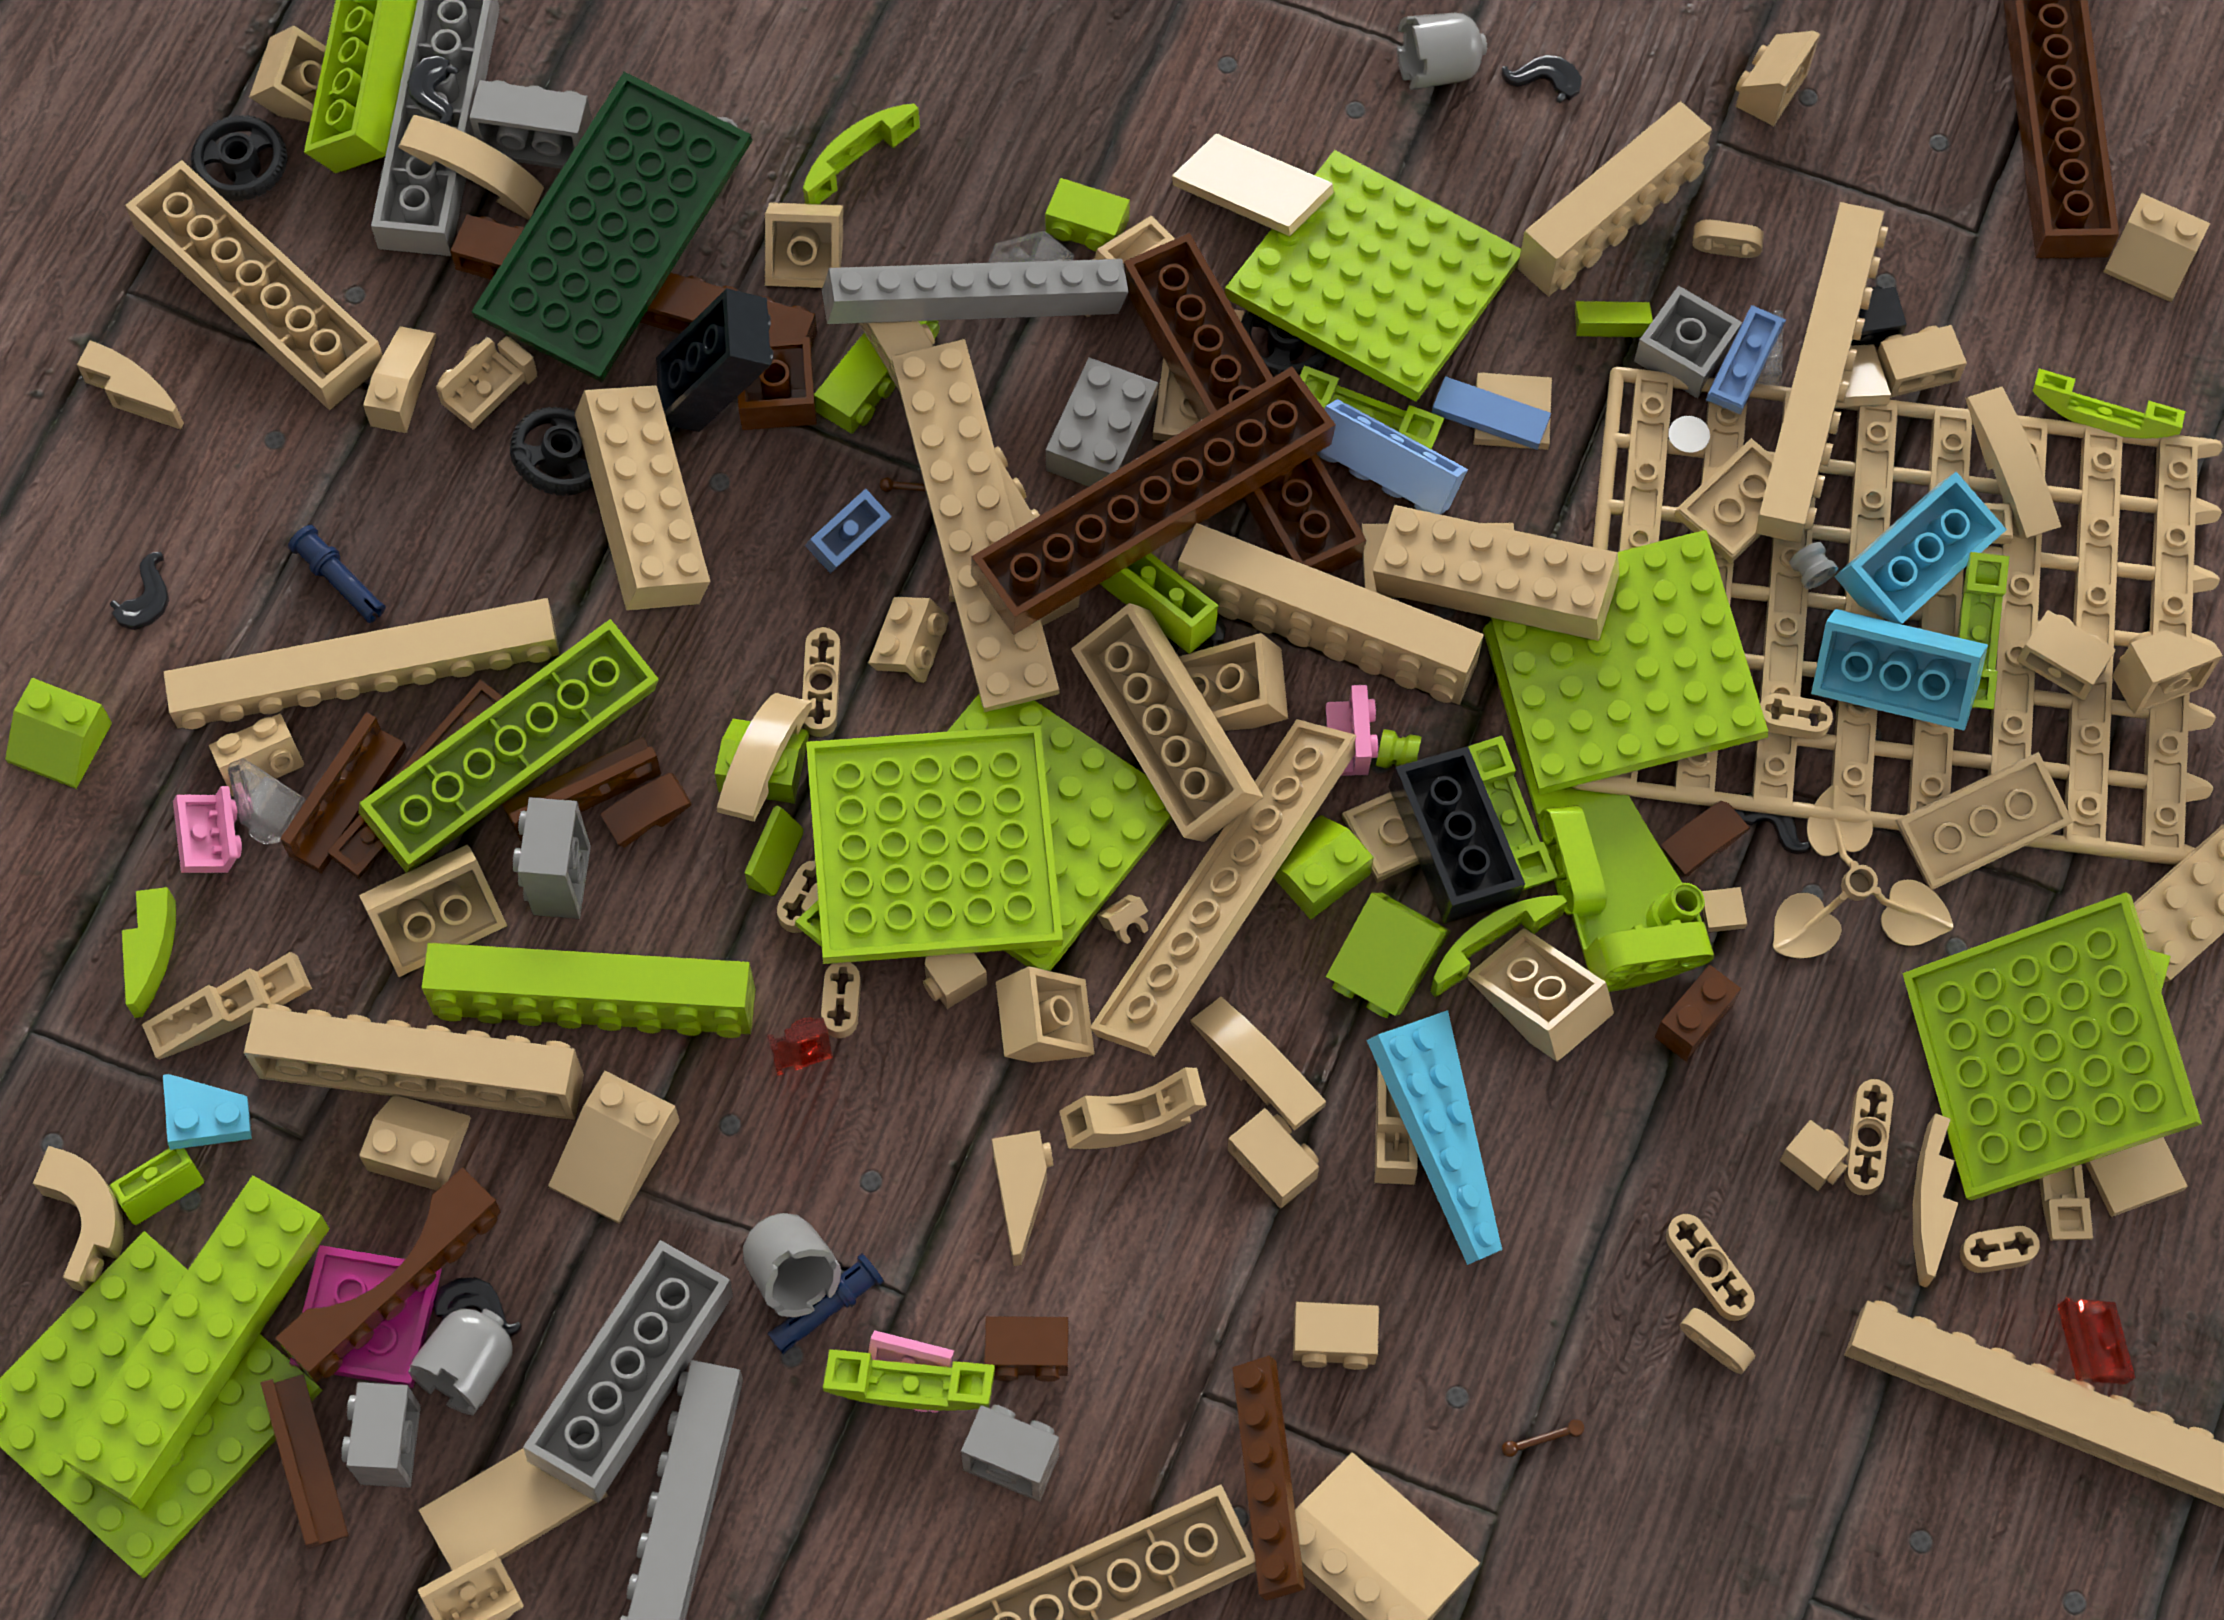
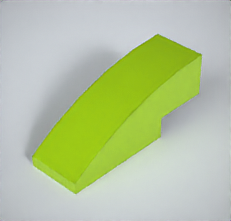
(148, 947)

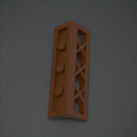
(594, 780)
(335, 800)
(304, 1461)

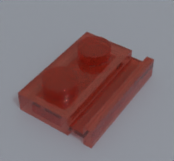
(803, 1045)
(2096, 1341)

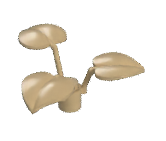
(1807, 928)

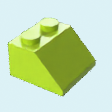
(56, 733)
(786, 775)
(1323, 866)

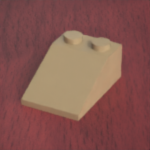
(1241, 681)
(1543, 993)
(613, 1146)

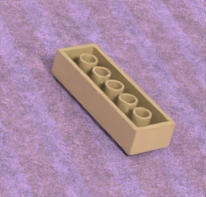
(1614, 199)
(641, 497)
(1496, 572)
(1166, 723)

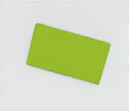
(1612, 318)
(773, 852)
(156, 1184)

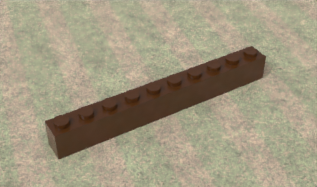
(486, 243)

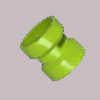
(1397, 750)

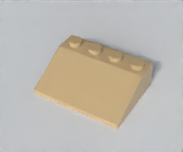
(1376, 1548)

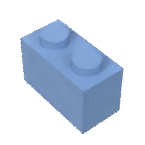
(848, 531)

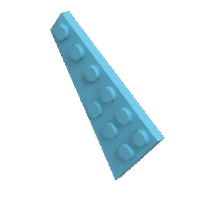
(1432, 1099)

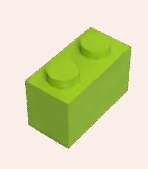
(1086, 214)

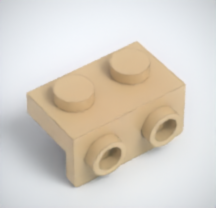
(478, 383)
(910, 637)
(263, 744)
(473, 1592)

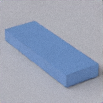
(1745, 359)
(1491, 413)

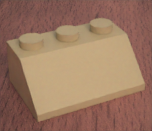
(433, 904)

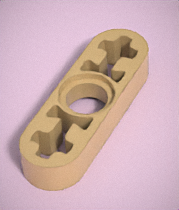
(831, 668)
(1883, 1111)
(1736, 1285)

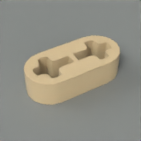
(1728, 238)
(1795, 716)
(795, 893)
(832, 998)
(1997, 1240)
(1717, 1340)

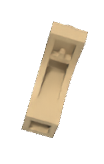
(1133, 1117)
(102, 1222)

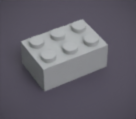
(530, 121)
(1101, 423)
(552, 857)

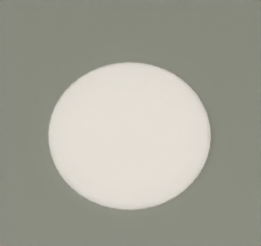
(1689, 434)

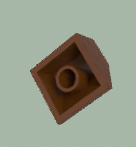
(783, 391)

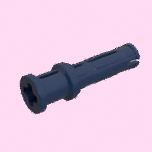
(326, 562)
(853, 1284)

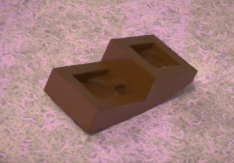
(646, 807)
(1705, 836)

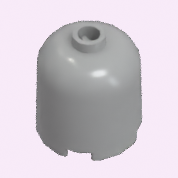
(1439, 49)
(790, 1264)
(463, 1358)

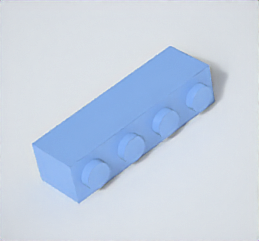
(1392, 460)

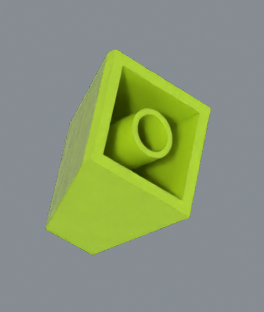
(1386, 954)

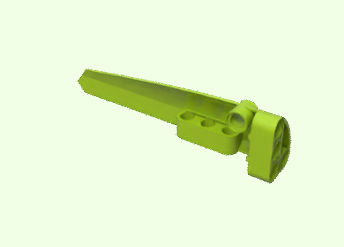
(1613, 877)

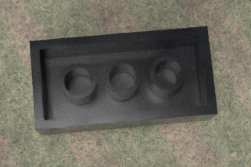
(714, 359)
(1456, 834)

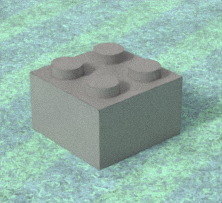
(1687, 340)
(382, 1434)
(1011, 1451)

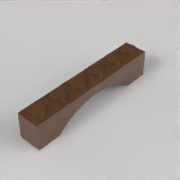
(329, 1333)

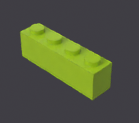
(857, 385)
(1177, 605)

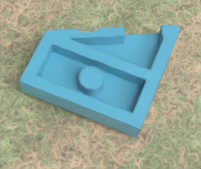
(203, 1114)

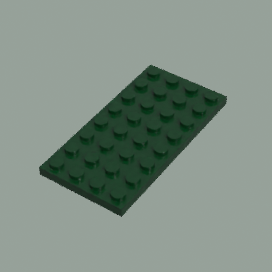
(612, 226)

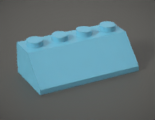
(1921, 551)
(1899, 669)

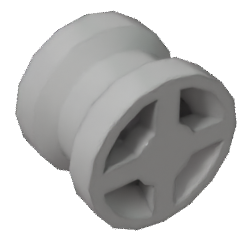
(1813, 565)

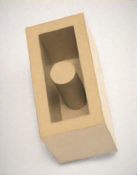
(1921, 360)
(2066, 654)
(1274, 1157)
(1335, 1334)

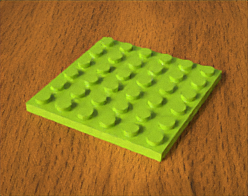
(1376, 277)
(1652, 688)
(1099, 816)
(933, 844)
(2051, 1047)
(70, 1368)

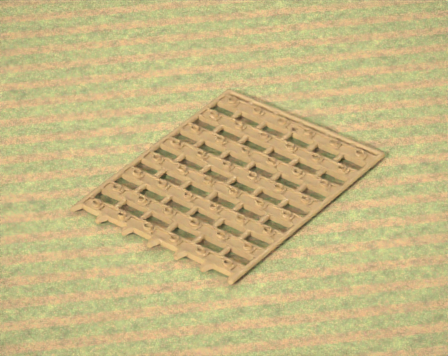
(2096, 570)

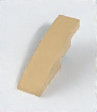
(2013, 462)
(225, 1008)
(1258, 1062)
(1931, 1211)

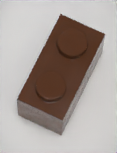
(1697, 1012)
(1027, 1347)

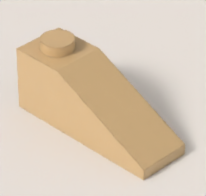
(398, 379)
(1022, 1178)

